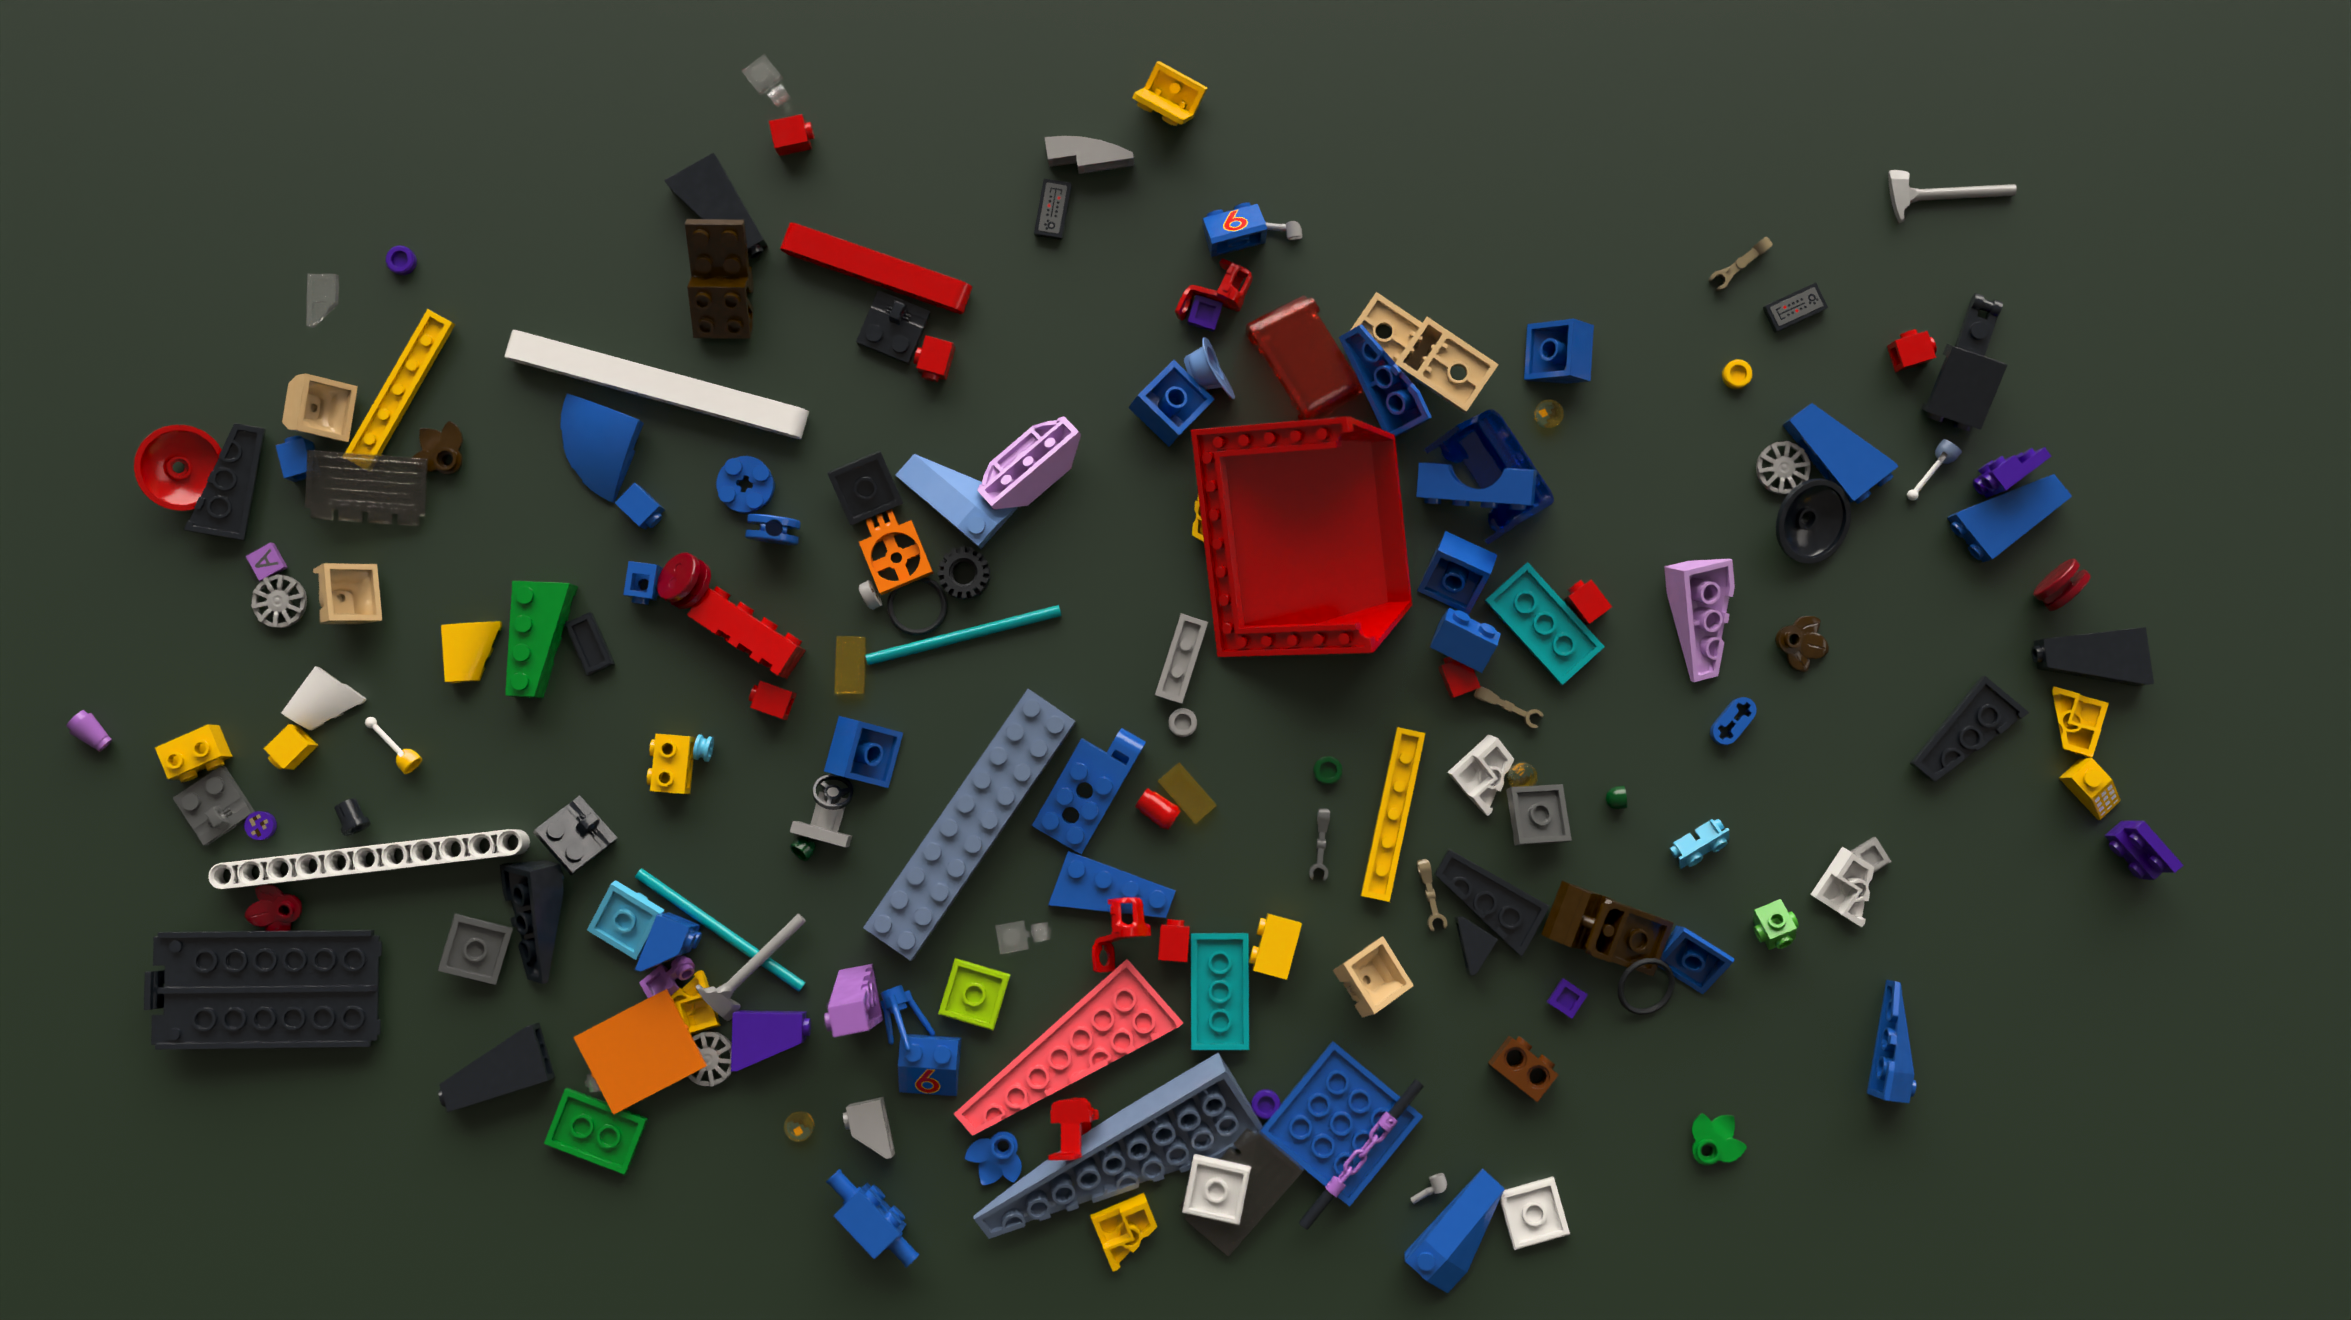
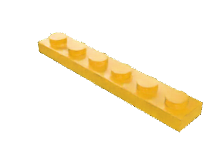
(402, 385)
(1393, 814)

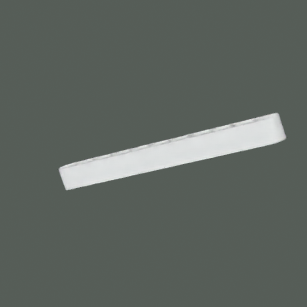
(656, 384)
(356, 859)

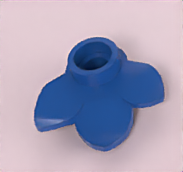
(993, 1160)

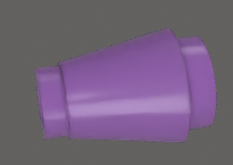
(88, 729)

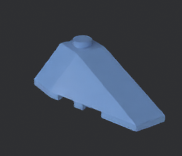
(954, 498)

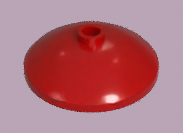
(156, 459)

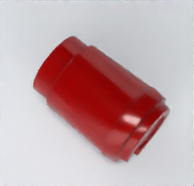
(1158, 809)

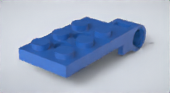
(1104, 773)

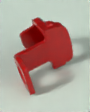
(1226, 293)
(1119, 931)
(1075, 1120)

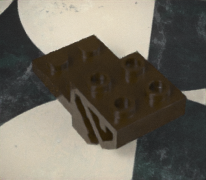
(719, 279)
(1606, 928)

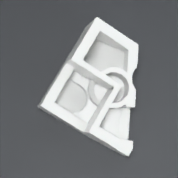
(320, 700)
(1483, 772)
(1846, 885)

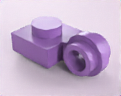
(663, 979)

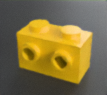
(194, 752)
(671, 763)
(1275, 946)

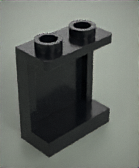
(1964, 388)

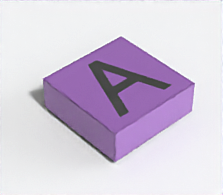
(266, 561)

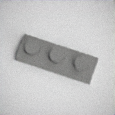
(1181, 658)

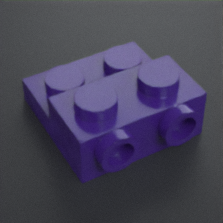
(2003, 473)
(2142, 850)

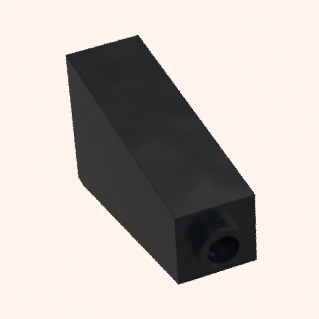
(713, 196)
(2105, 656)
(504, 1069)

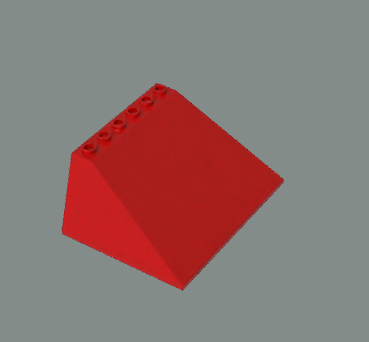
(1302, 536)

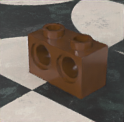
(1520, 1072)

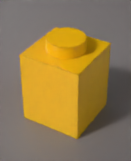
(290, 747)

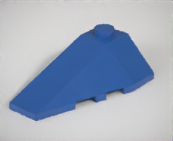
(1389, 391)
(1892, 1061)

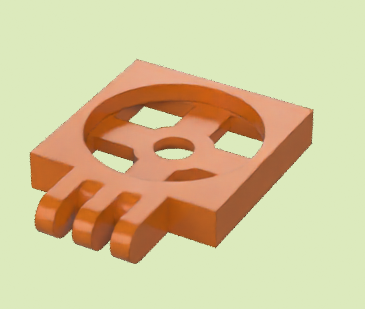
(886, 533)

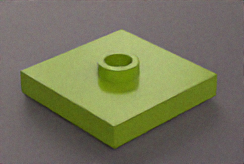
(974, 994)

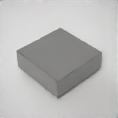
(1873, 853)

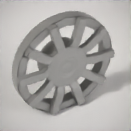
(1782, 467)
(279, 601)
(712, 1058)

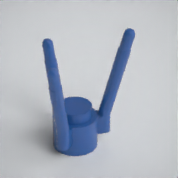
(893, 1002)

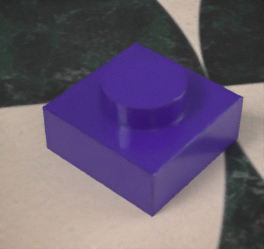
(1205, 313)
(1567, 998)

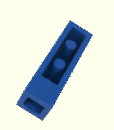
(1840, 453)
(2004, 519)

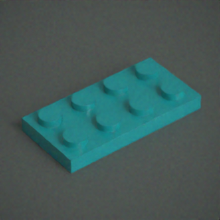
(1544, 623)
(1219, 991)

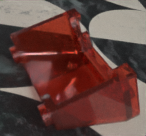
(1305, 358)

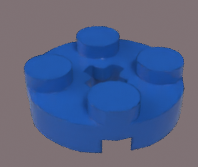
(754, 498)

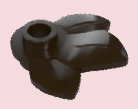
(439, 446)
(1806, 642)

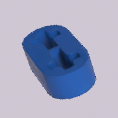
(1728, 716)

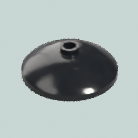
(1823, 524)

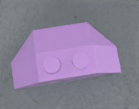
(1030, 464)

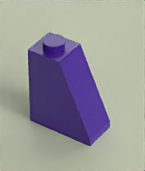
(764, 1034)

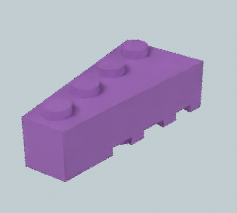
(854, 1002)

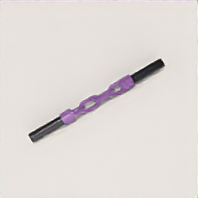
(1336, 1184)

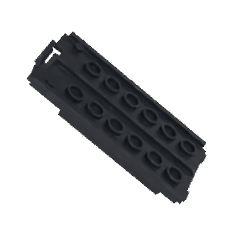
(264, 989)

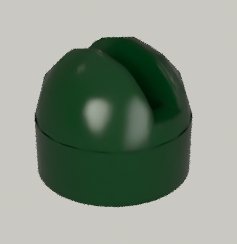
(1617, 798)
(803, 848)

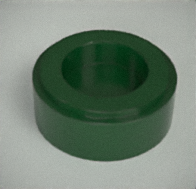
(1327, 770)

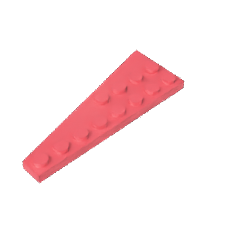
(1099, 1029)

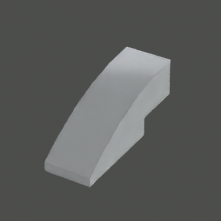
(1087, 152)

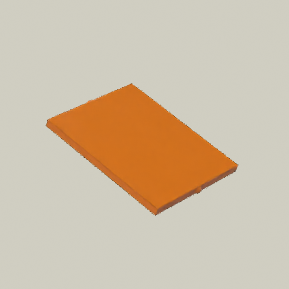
(640, 1051)

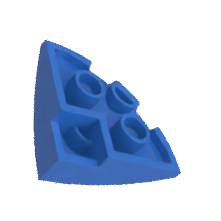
(598, 444)

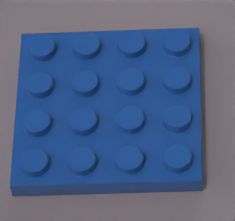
(1332, 1117)

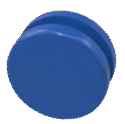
(772, 529)

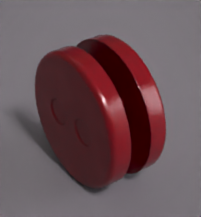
(684, 580)
(2062, 584)

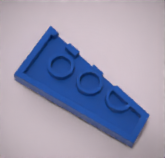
(1090, 884)

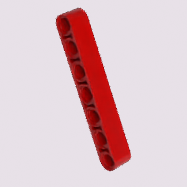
(876, 268)

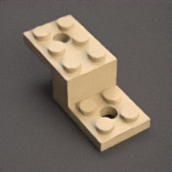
(1428, 352)

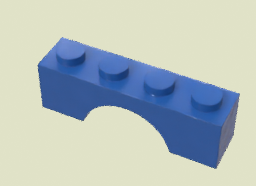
(1439, 482)

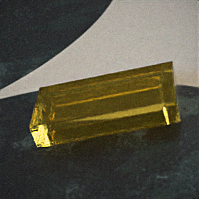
(850, 665)
(1187, 793)

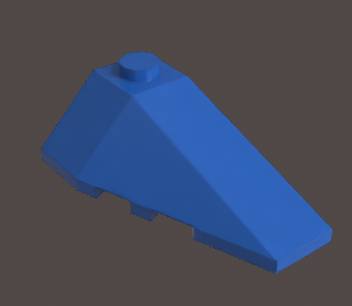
(1452, 1239)

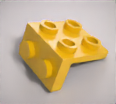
(1170, 95)

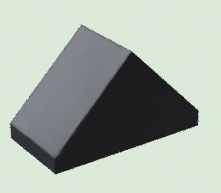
(1474, 944)

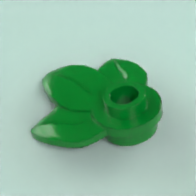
(1718, 1136)

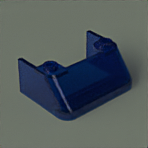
(1487, 449)

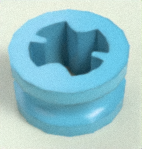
(703, 748)

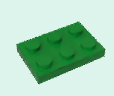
(593, 1133)

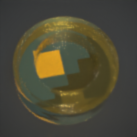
(1548, 414)
(1522, 775)
(799, 1126)

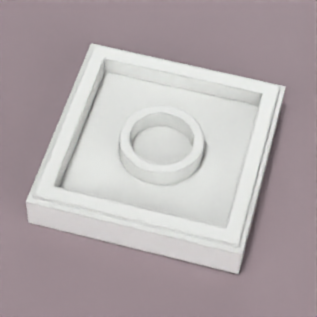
(1216, 1189)
(1533, 1213)

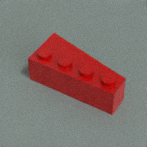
(747, 632)

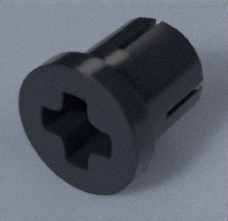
(351, 817)

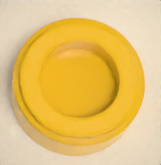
(1737, 374)

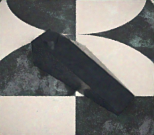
(536, 902)

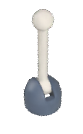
(1945, 453)

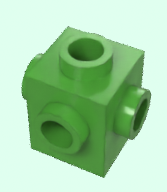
(1775, 925)

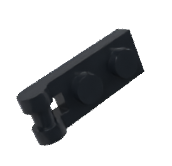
(1976, 331)

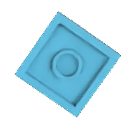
(624, 919)

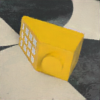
(2091, 786)

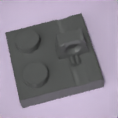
(214, 805)
(1538, 815)
(475, 949)

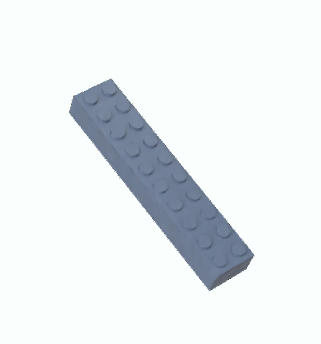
(970, 825)

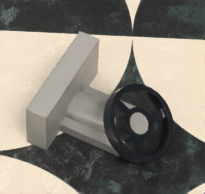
(827, 813)

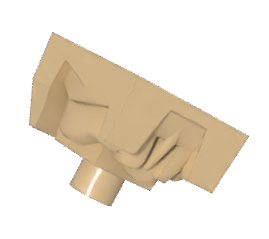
(319, 407)
(349, 593)
(1373, 977)

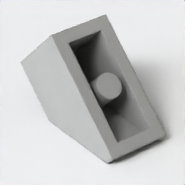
(870, 1125)

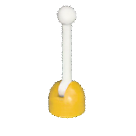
(406, 759)

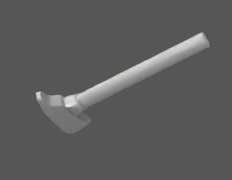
(1903, 195)
(719, 997)

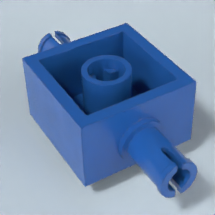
(871, 1219)

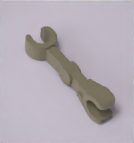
(1727, 273)
(1489, 697)
(1425, 873)

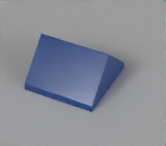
(1694, 959)

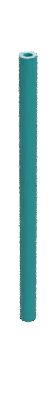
(963, 635)
(718, 928)

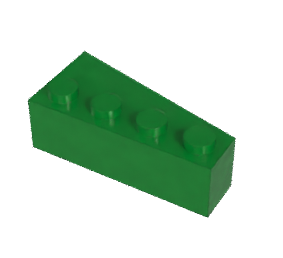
(535, 634)

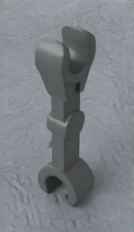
(1323, 819)

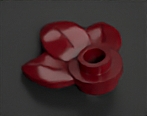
(270, 910)

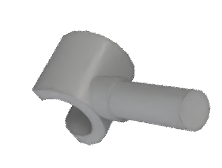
(1292, 228)
(1438, 1185)

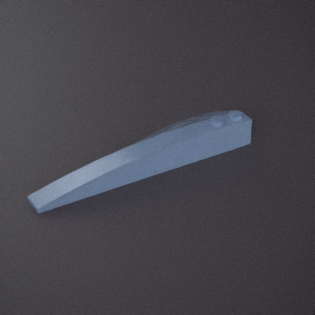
(1150, 1138)

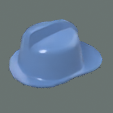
(1205, 369)

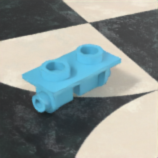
(1692, 851)

